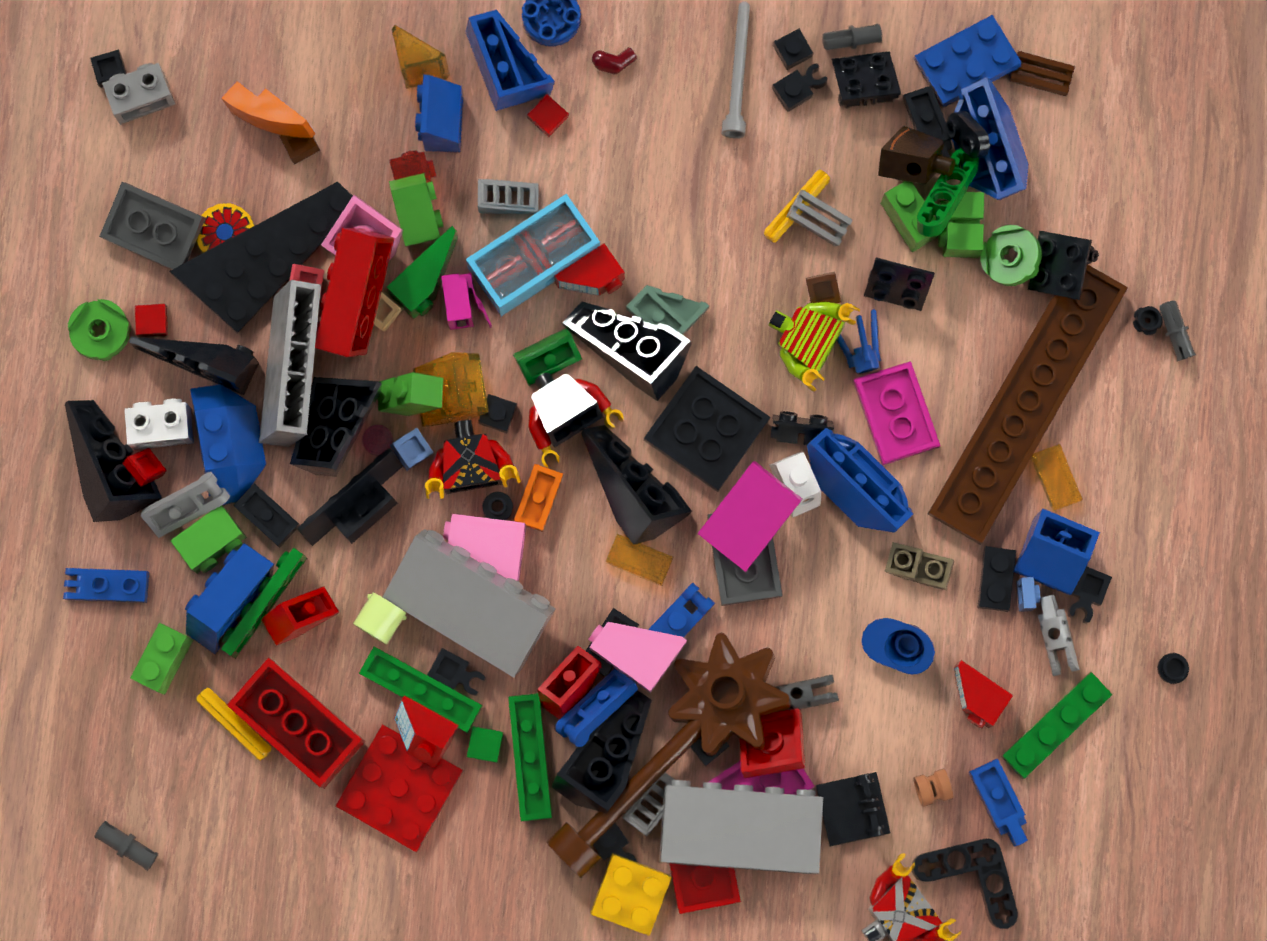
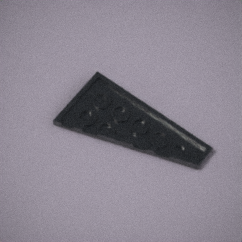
(252, 266)

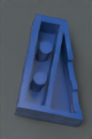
(505, 64)
(226, 596)

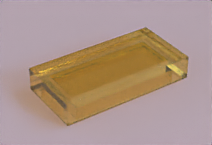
(1056, 477)
(639, 560)

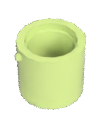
(379, 618)

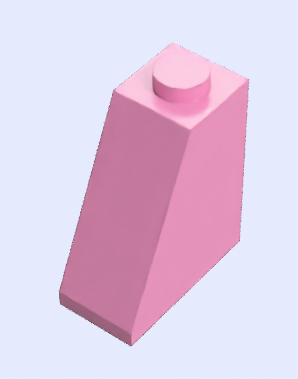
(489, 541)
(636, 651)

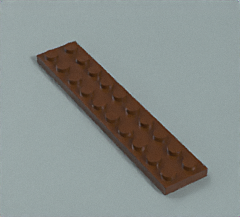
(1025, 406)

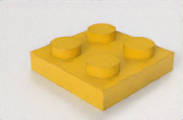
(631, 894)

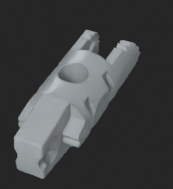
(1050, 621)

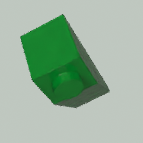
(422, 279)

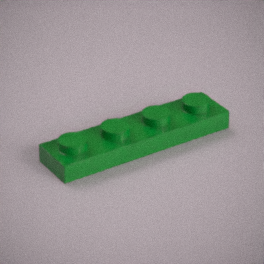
(270, 592)
(408, 681)
(1056, 725)
(530, 757)

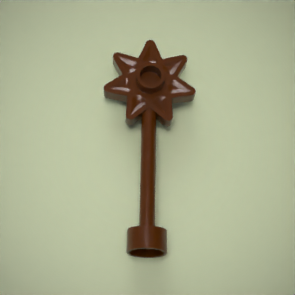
(723, 700)

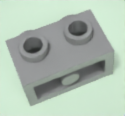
(138, 92)

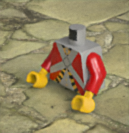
(902, 909)

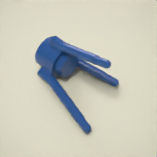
(865, 357)

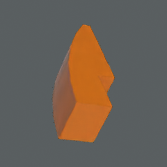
(266, 112)

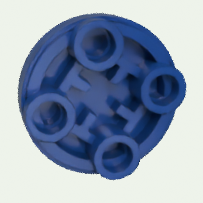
(551, 20)

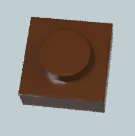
(299, 148)
(823, 288)

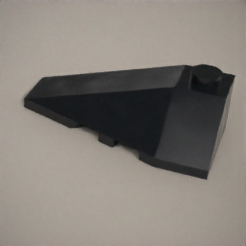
(637, 349)
(210, 361)
(99, 455)
(636, 497)
(601, 768)

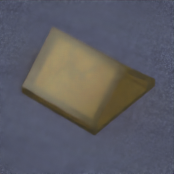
(418, 58)

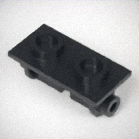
(791, 425)

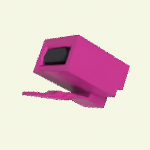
(457, 301)

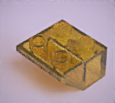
(462, 388)

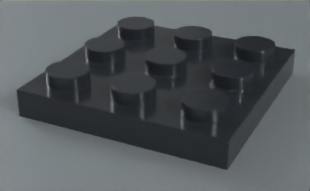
(706, 428)

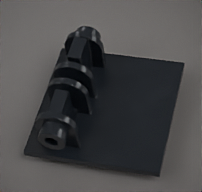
(866, 78)
(1062, 264)
(898, 284)
(853, 809)

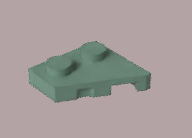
(666, 308)

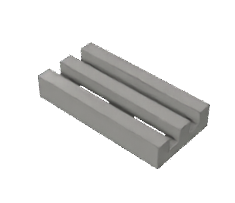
(840, 229)

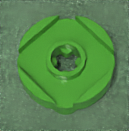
(1023, 267)
(105, 345)

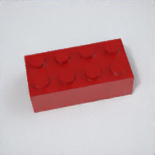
(353, 291)
(296, 723)

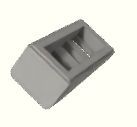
(508, 186)
(635, 821)

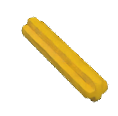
(781, 222)
(233, 724)

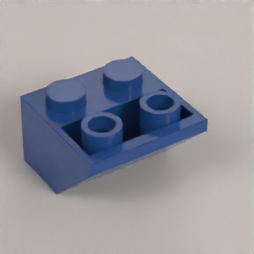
(440, 115)
(1056, 551)

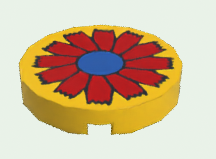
(222, 224)

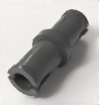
(126, 845)

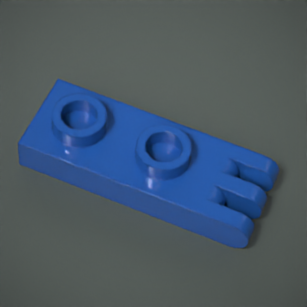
(107, 585)

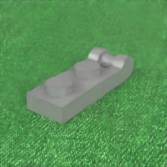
(184, 505)

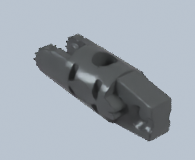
(805, 688)

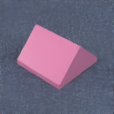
(361, 215)

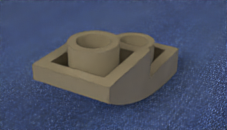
(919, 566)

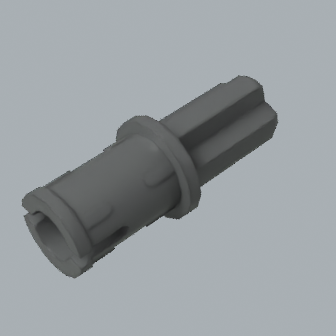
(852, 37)
(1176, 330)

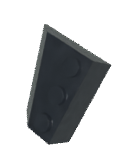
(334, 421)

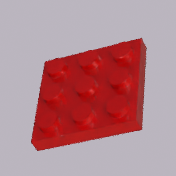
(398, 790)

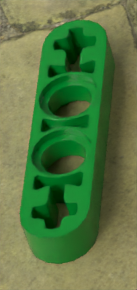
(943, 190)

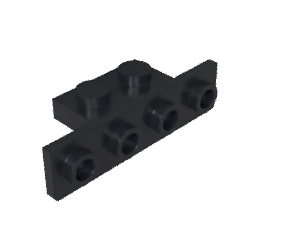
(356, 504)

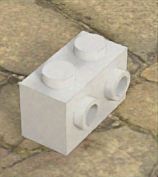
(159, 424)

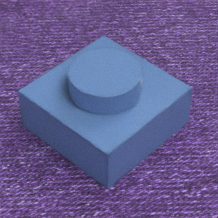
(411, 449)
(1027, 594)

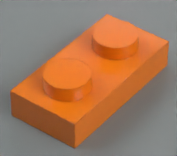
(538, 497)

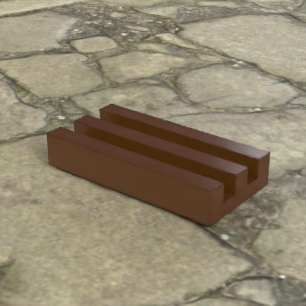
(1044, 63)

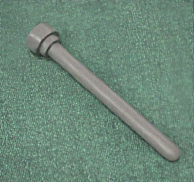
(734, 125)

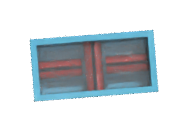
(532, 254)

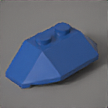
(1005, 166)
(228, 438)
(857, 482)

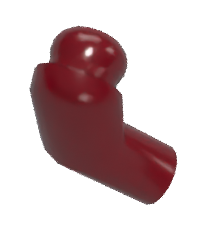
(611, 63)

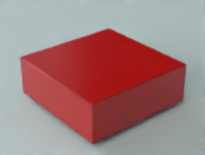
(547, 115)
(151, 320)
(144, 466)

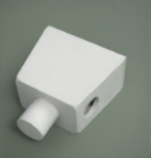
(799, 477)

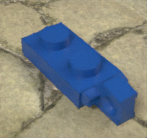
(1000, 800)

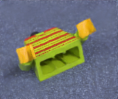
(810, 337)

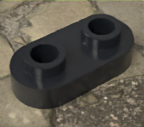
(968, 134)

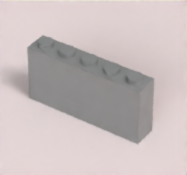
(290, 364)
(469, 602)
(741, 827)

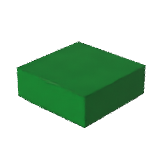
(485, 744)

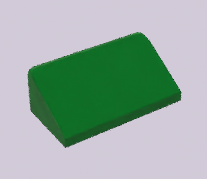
(547, 355)

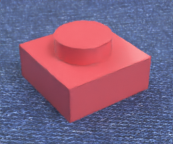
(307, 274)

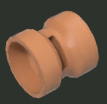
(933, 787)

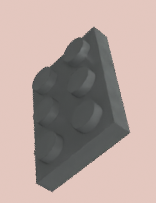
(152, 226)
(755, 584)

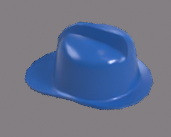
(898, 645)

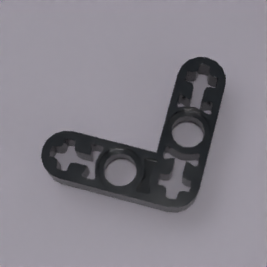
(983, 871)

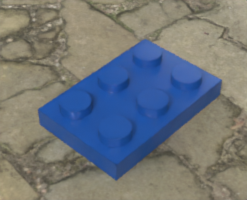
(966, 59)

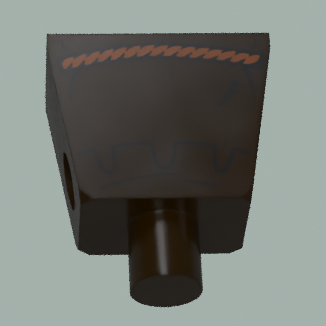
(914, 157)

